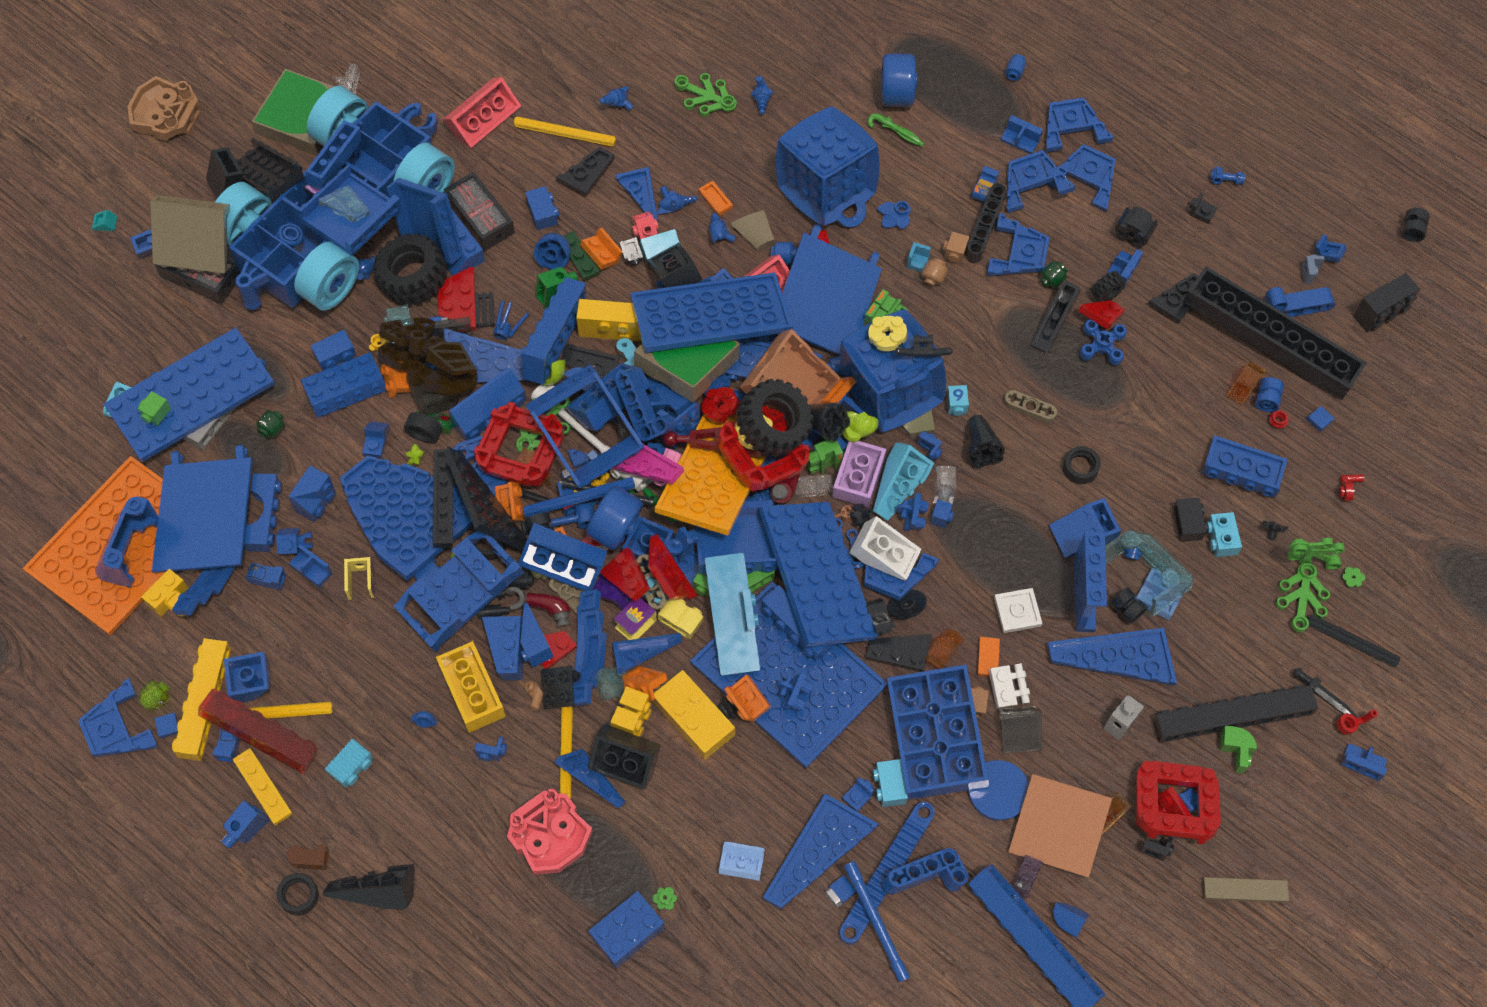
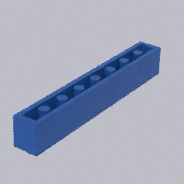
(1036, 938)

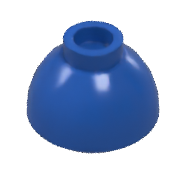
(290, 234)

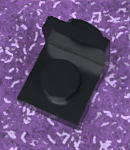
(1202, 210)
(1156, 850)

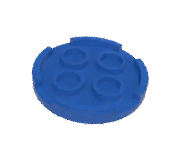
(1005, 791)

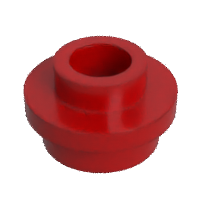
(1281, 415)

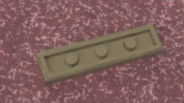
(1245, 890)

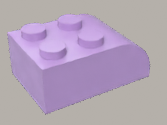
(859, 473)

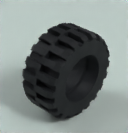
(401, 253)
(789, 402)

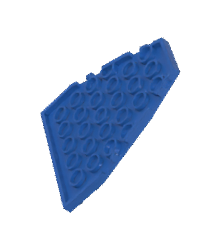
(397, 512)

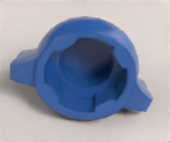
(424, 719)

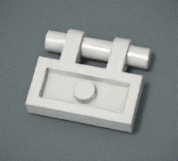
(1003, 686)

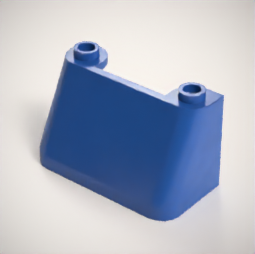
(134, 516)

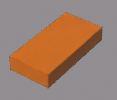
(715, 198)
(839, 390)
(988, 655)

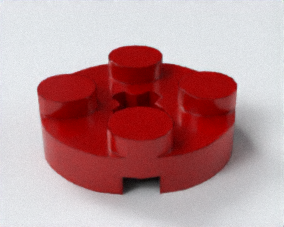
(714, 398)

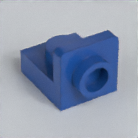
(859, 794)

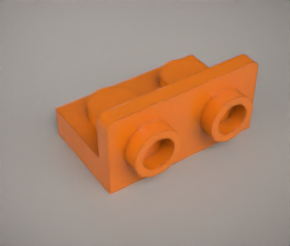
(602, 249)
(644, 680)

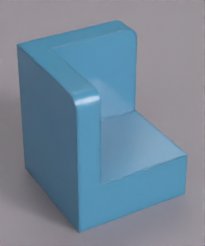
(918, 257)

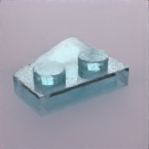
(345, 203)

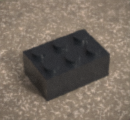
(1386, 303)
(624, 756)

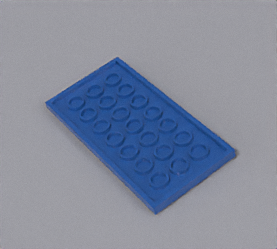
(710, 312)
(197, 390)
(817, 573)

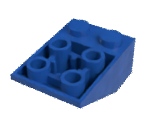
(1091, 517)

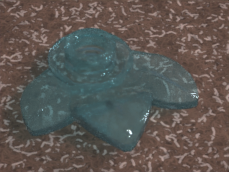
(610, 682)

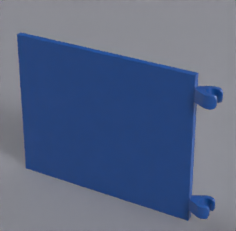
(828, 291)
(202, 513)

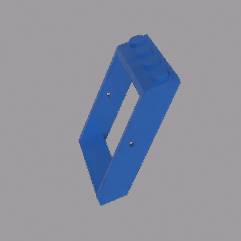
(606, 460)

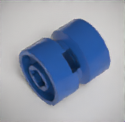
(1269, 394)

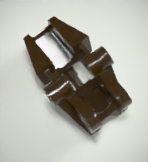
(454, 368)

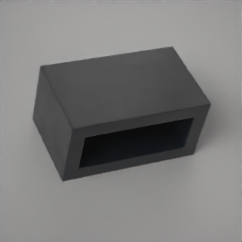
(1190, 519)

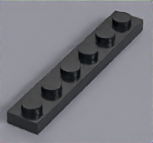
(442, 501)

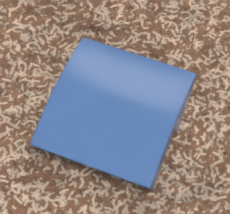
(1153, 587)

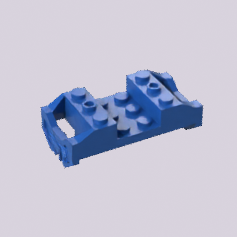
(459, 589)

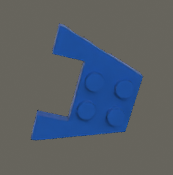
(1070, 117)
(1093, 169)
(1032, 172)
(1027, 250)
(896, 587)
(106, 729)

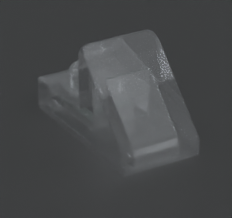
(350, 80)

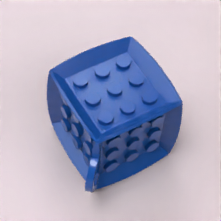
(828, 167)
(890, 384)

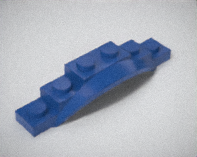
(209, 582)
(590, 646)

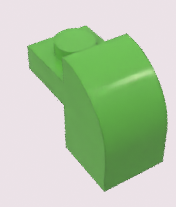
(1240, 742)

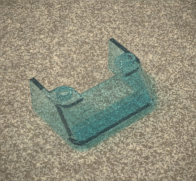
(1174, 574)

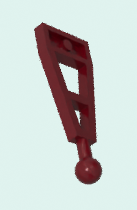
(672, 438)

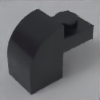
(881, 620)

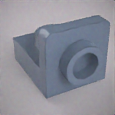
(1310, 267)

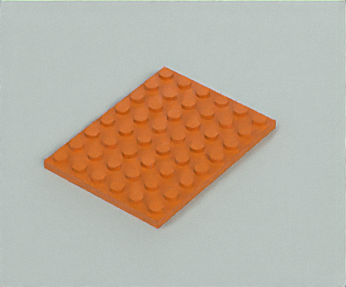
(70, 557)

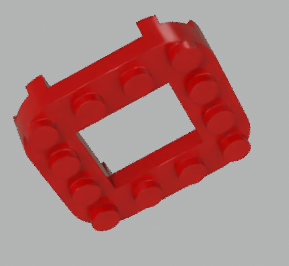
(525, 474)
(756, 476)
(1208, 801)

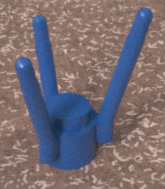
(502, 328)

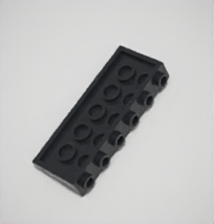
(269, 170)

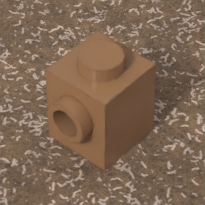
(956, 247)
(980, 700)

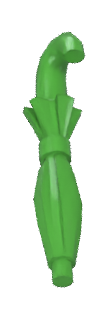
(888, 123)

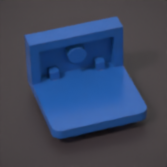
(685, 422)

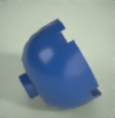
(552, 251)

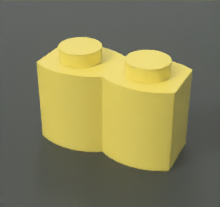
(681, 617)

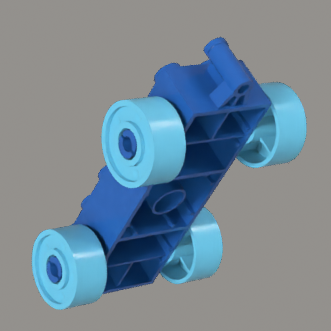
(318, 267)

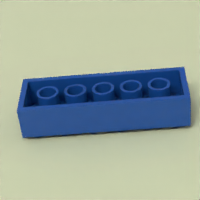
(552, 331)

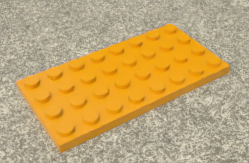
(708, 489)

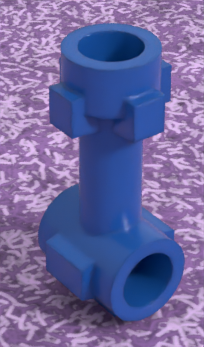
(1218, 176)

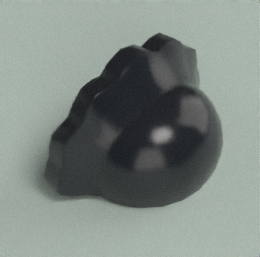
(727, 709)

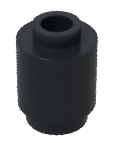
(523, 582)

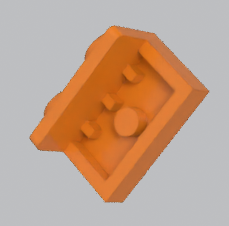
(394, 380)
(510, 498)
(747, 699)

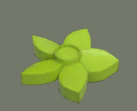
(415, 455)

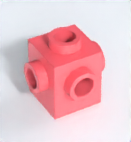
(644, 225)

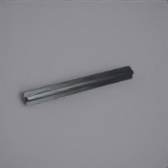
(1353, 640)

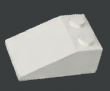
(885, 549)

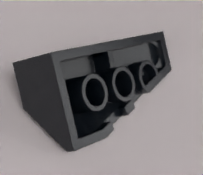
(382, 890)

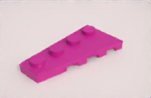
(651, 465)

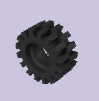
(1108, 286)

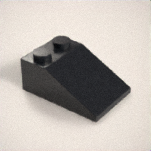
(674, 267)

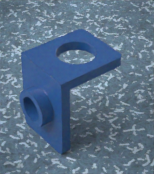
(1189, 799)

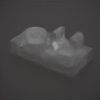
(814, 486)

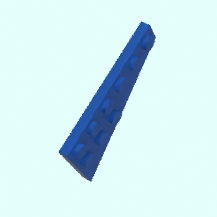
(488, 356)
(1126, 654)
(824, 841)

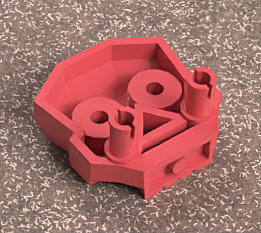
(559, 845)

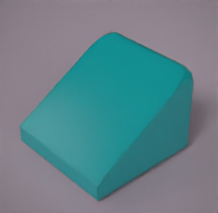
(104, 221)

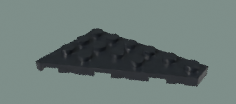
(483, 507)

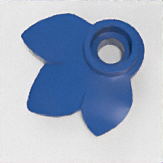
(893, 215)

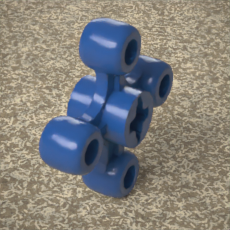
(1103, 342)

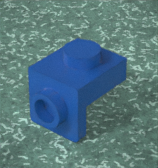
(1330, 250)
(930, 443)
(488, 753)

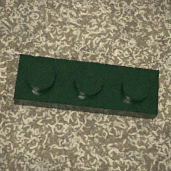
(580, 259)

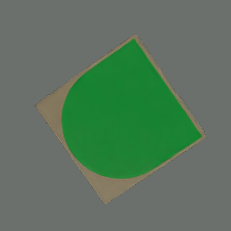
(287, 110)
(690, 368)

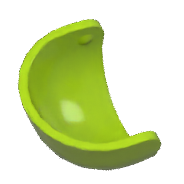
(557, 372)

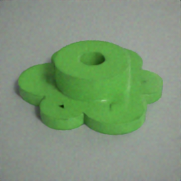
(1355, 573)
(667, 903)

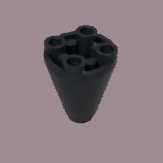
(829, 420)
(983, 443)

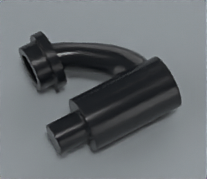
(494, 610)

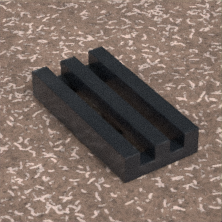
(484, 296)

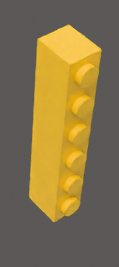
(208, 674)

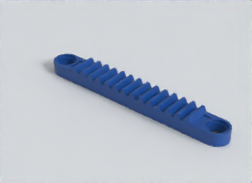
(895, 857)

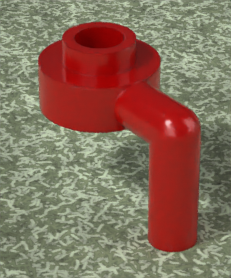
(1346, 491)
(1349, 723)

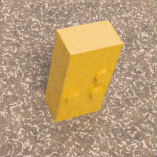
(607, 320)
(470, 687)
(693, 715)

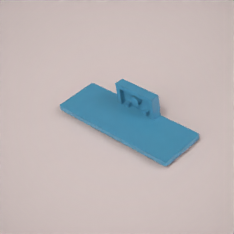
(732, 614)

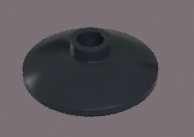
(909, 606)

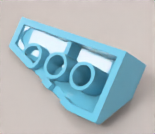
(902, 474)

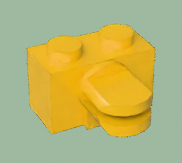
(164, 593)

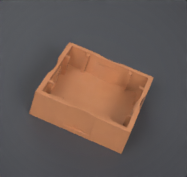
(795, 363)

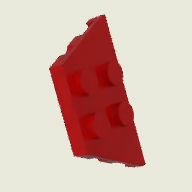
(457, 297)
(667, 572)

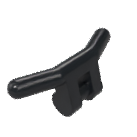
(923, 351)

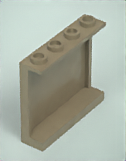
(189, 234)

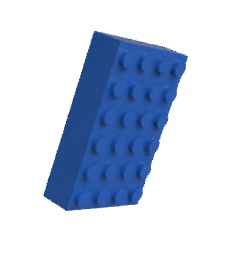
(937, 732)

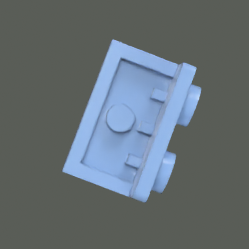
(741, 860)

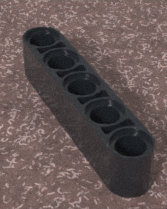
(984, 230)

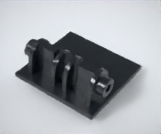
(558, 686)

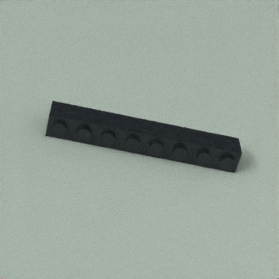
(1239, 713)

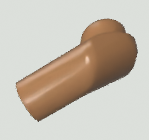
(536, 694)

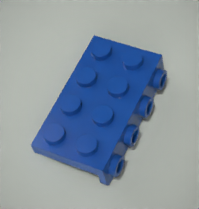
(750, 354)
(344, 385)
(1244, 466)

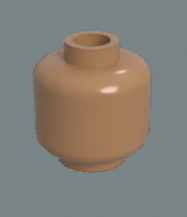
(934, 272)

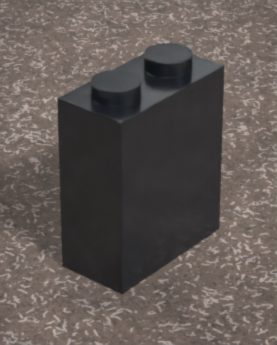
(222, 171)

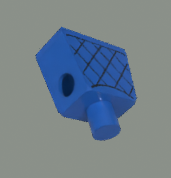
(244, 824)

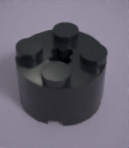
(1135, 226)

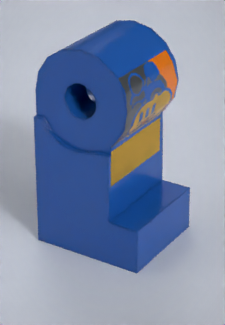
(987, 179)

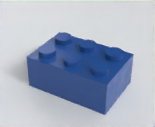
(626, 929)

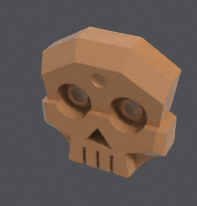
(174, 114)

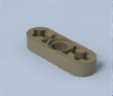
(1031, 413)
(660, 594)

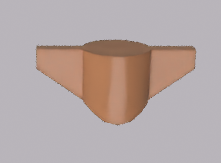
(844, 515)

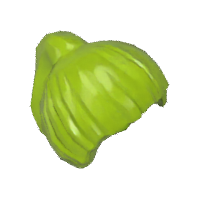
(860, 426)

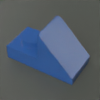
(375, 439)

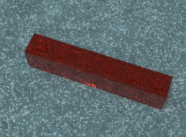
(257, 730)

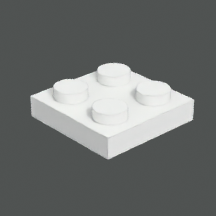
(1018, 610)

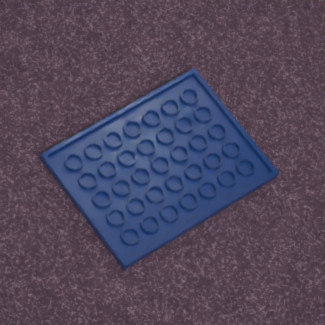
(839, 691)

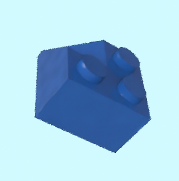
(312, 494)
(640, 536)
(247, 676)

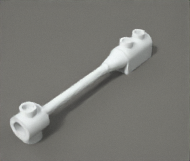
(640, 482)

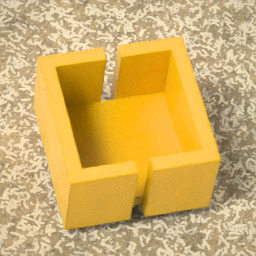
(634, 713)

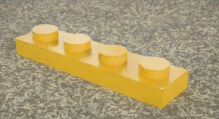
(262, 787)

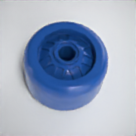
(898, 80)
(614, 518)

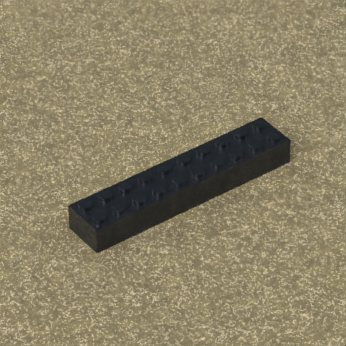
(1274, 332)

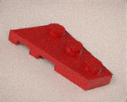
(626, 574)

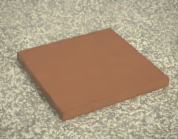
(1060, 825)

